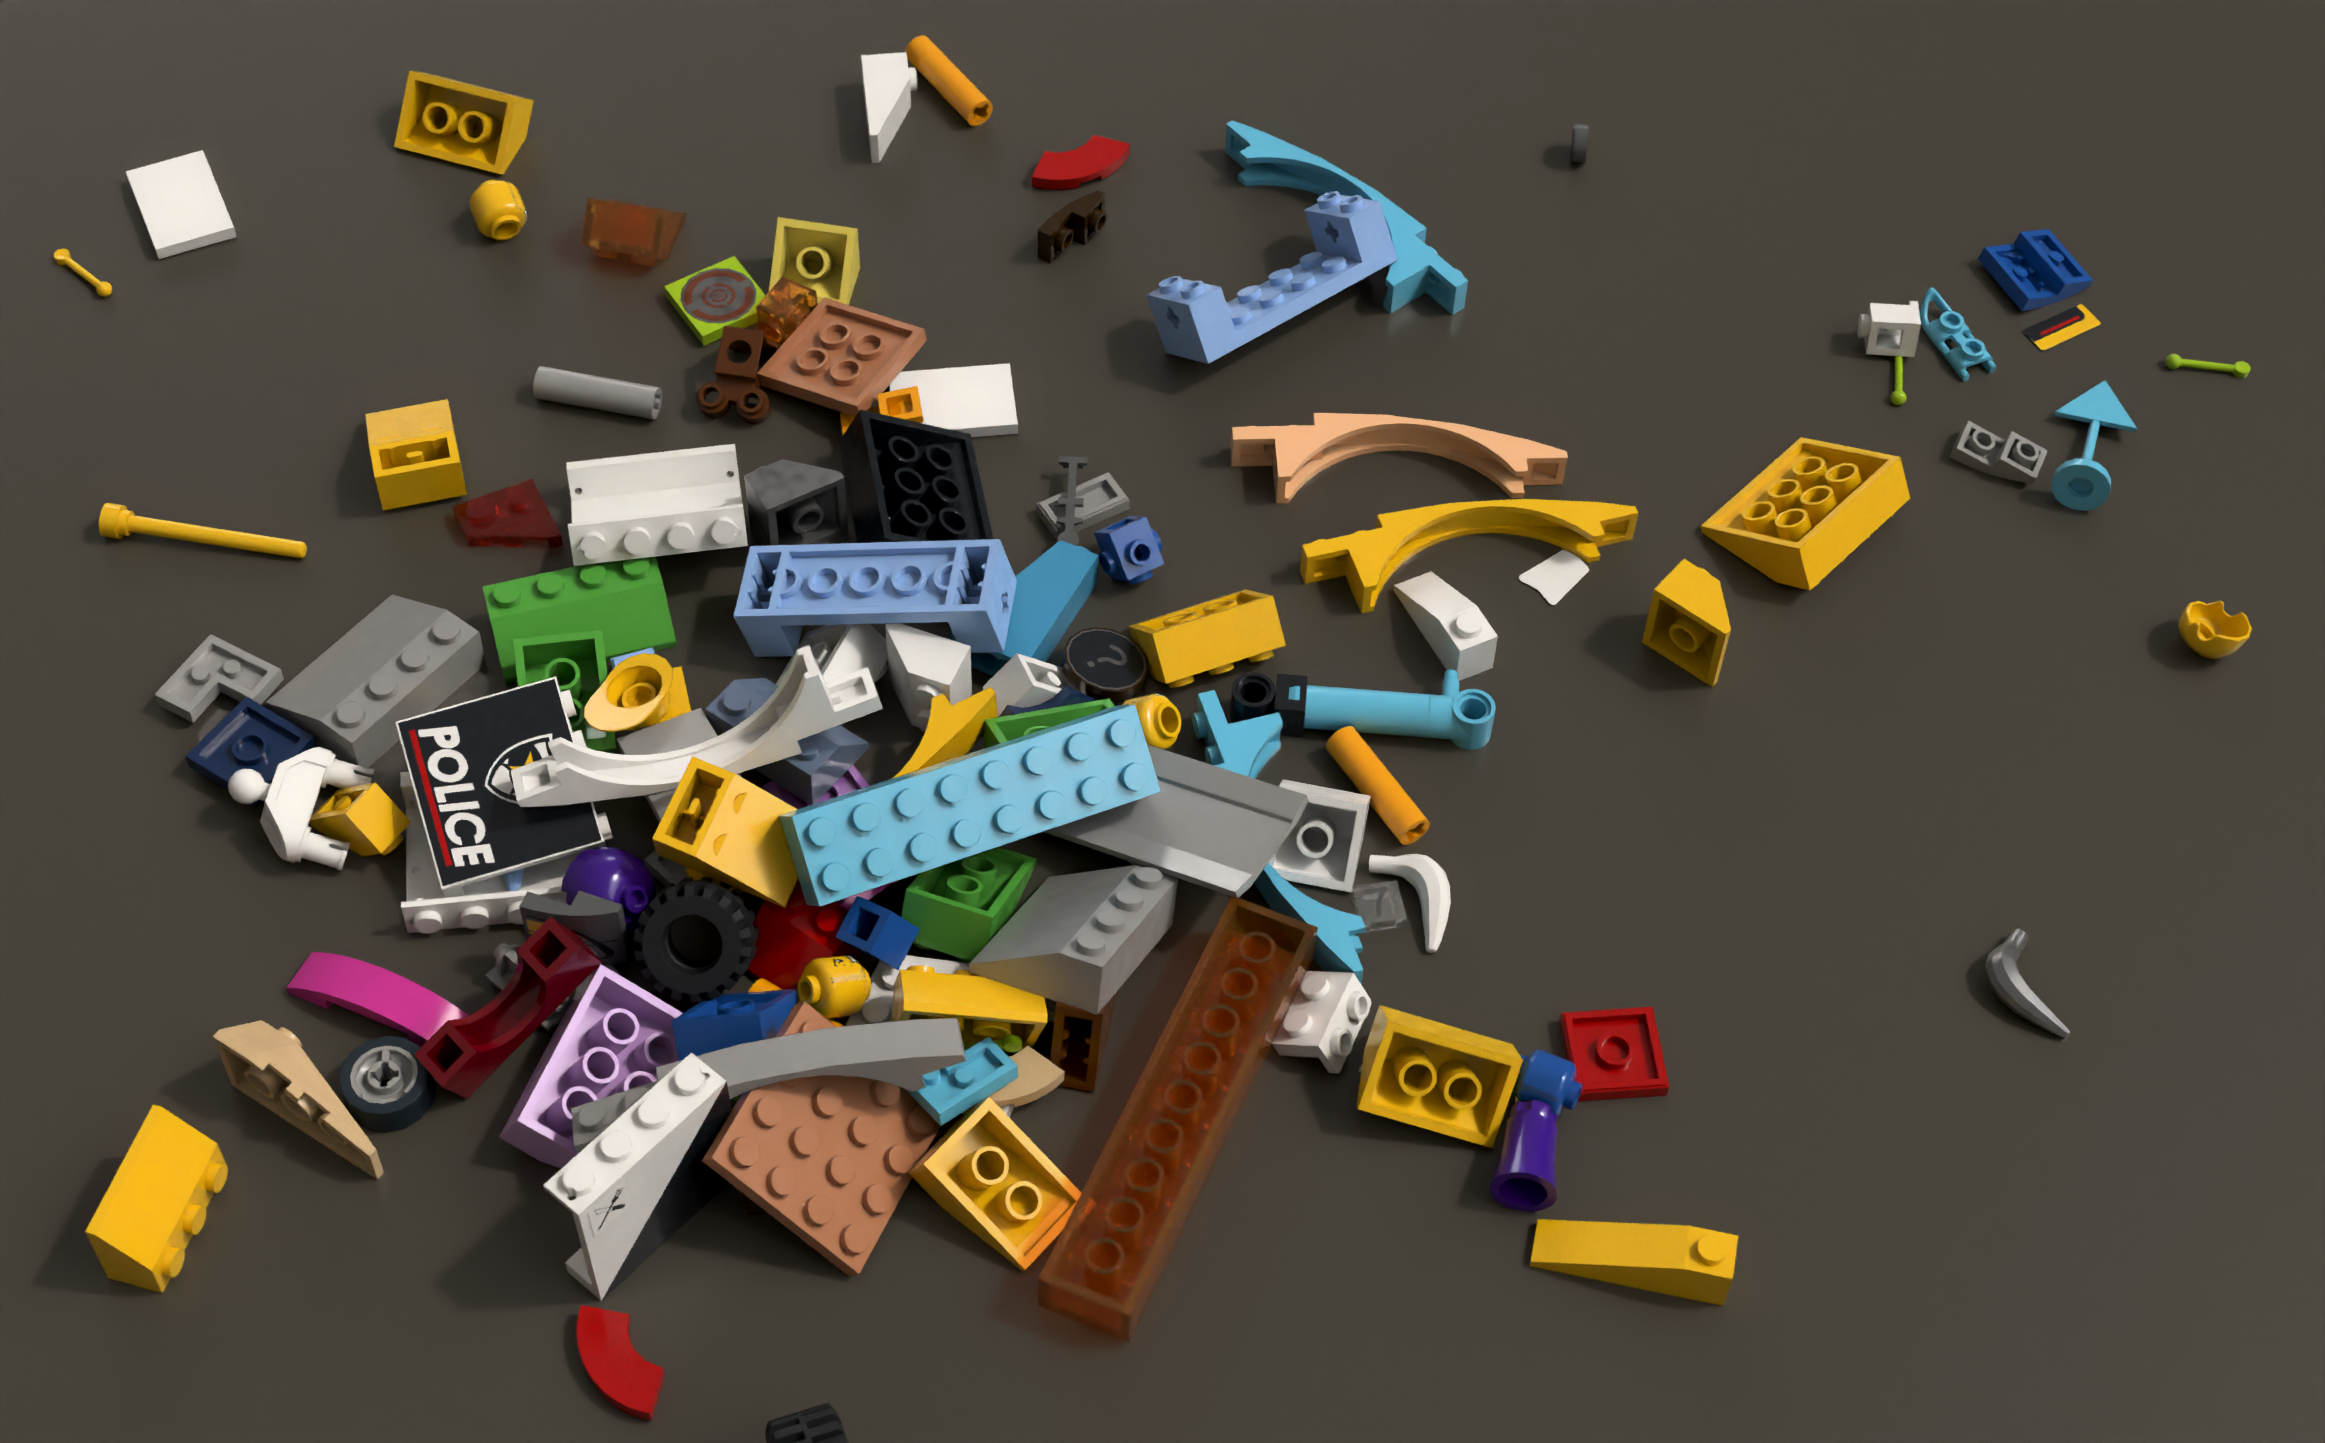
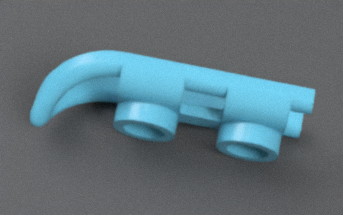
(1952, 326)

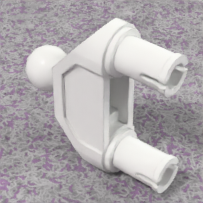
(292, 800)

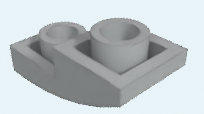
(2008, 458)

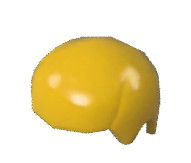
(2211, 630)

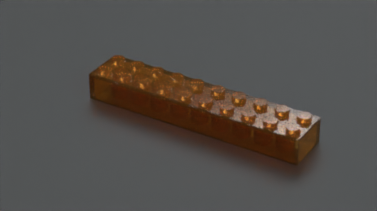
(1177, 1120)

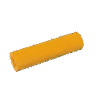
(948, 80)
(1375, 780)

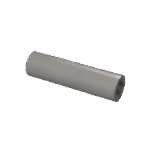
(597, 392)

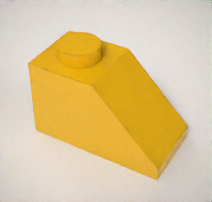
(362, 818)

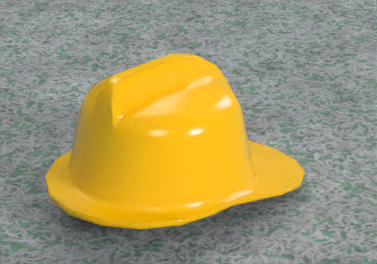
(632, 695)

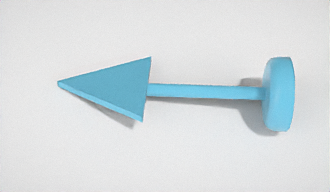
(2081, 481)

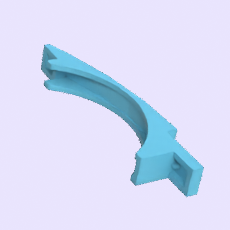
(1418, 266)
(1245, 750)

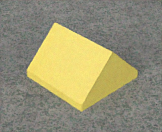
(817, 257)

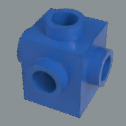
(1129, 549)

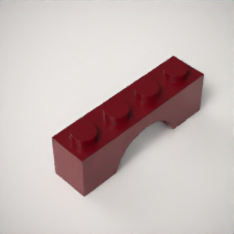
(474, 1046)

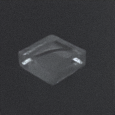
(1379, 905)

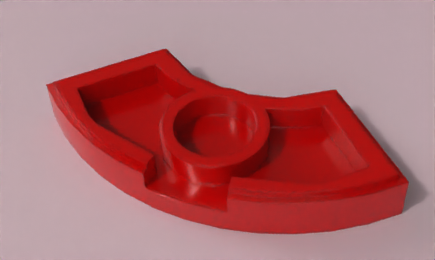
(1070, 168)
(615, 1365)

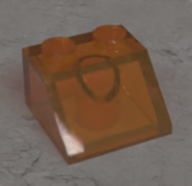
(630, 229)

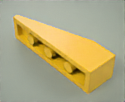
(1648, 1257)

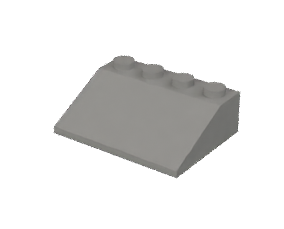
(380, 672)
(1081, 935)

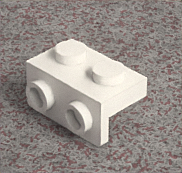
(1324, 1018)

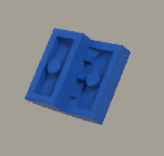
(2035, 269)

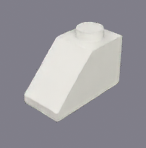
(1026, 682)

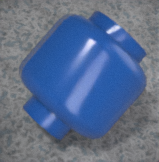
(1548, 1080)

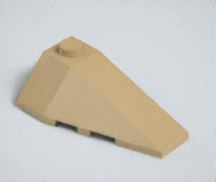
(282, 1078)

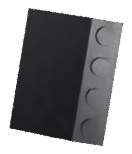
(912, 481)

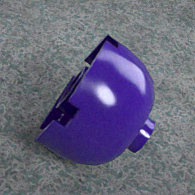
(612, 876)

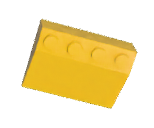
(1809, 510)

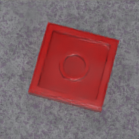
(1615, 1053)

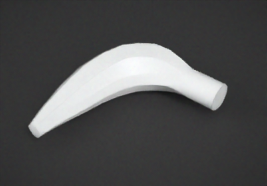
(1430, 885)

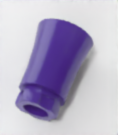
(1527, 1159)

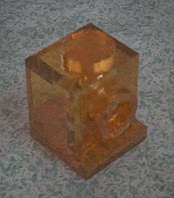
(785, 309)

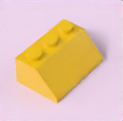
(462, 122)
(1209, 636)
(978, 1003)
(1437, 1076)
(156, 1201)

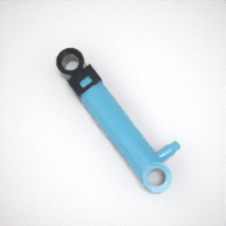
(1454, 715)

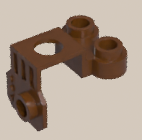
(738, 380)

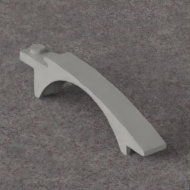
(879, 1051)

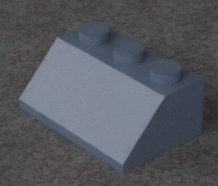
(823, 755)

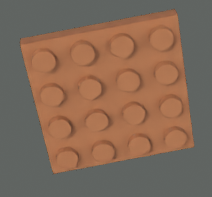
(824, 1153)

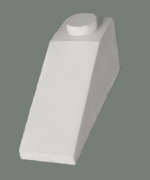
(886, 97)
(1449, 624)

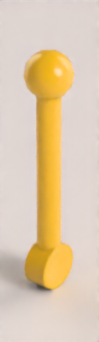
(63, 257)

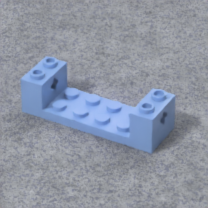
(1350, 246)
(876, 584)

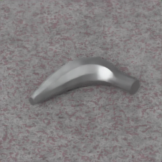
(2012, 989)

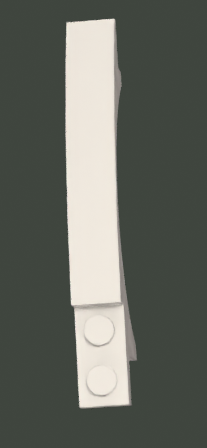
(794, 711)

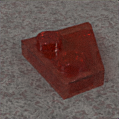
(508, 518)

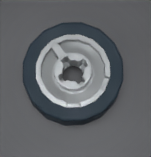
(406, 1094)

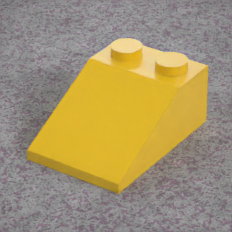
(998, 1184)

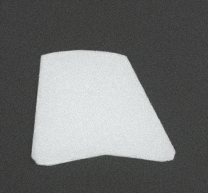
(1556, 575)

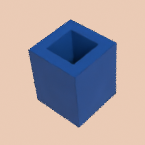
(877, 932)

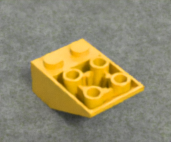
(415, 454)
(728, 832)

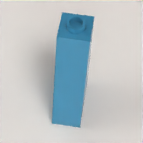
(1044, 604)

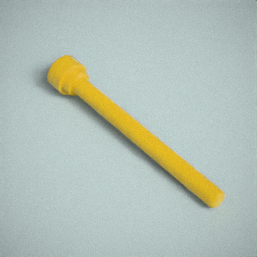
(118, 521)

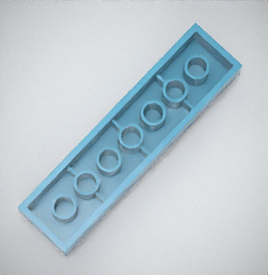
(969, 804)

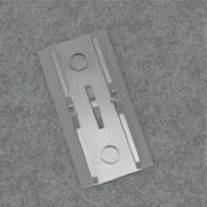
(1199, 828)

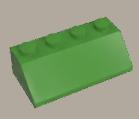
(616, 597)

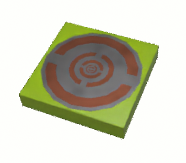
(716, 299)

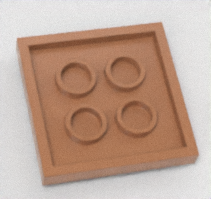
(842, 357)

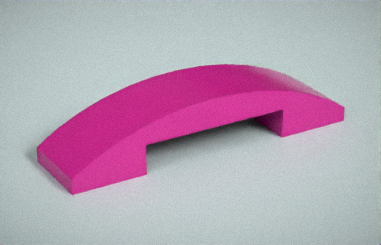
(374, 994)

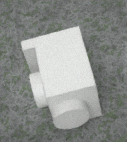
(1890, 329)

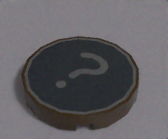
(1104, 663)

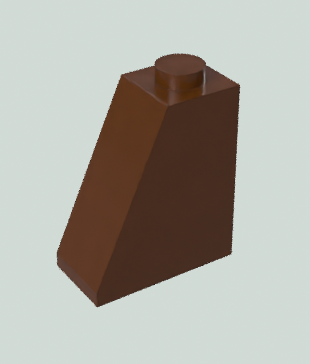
(1080, 1043)

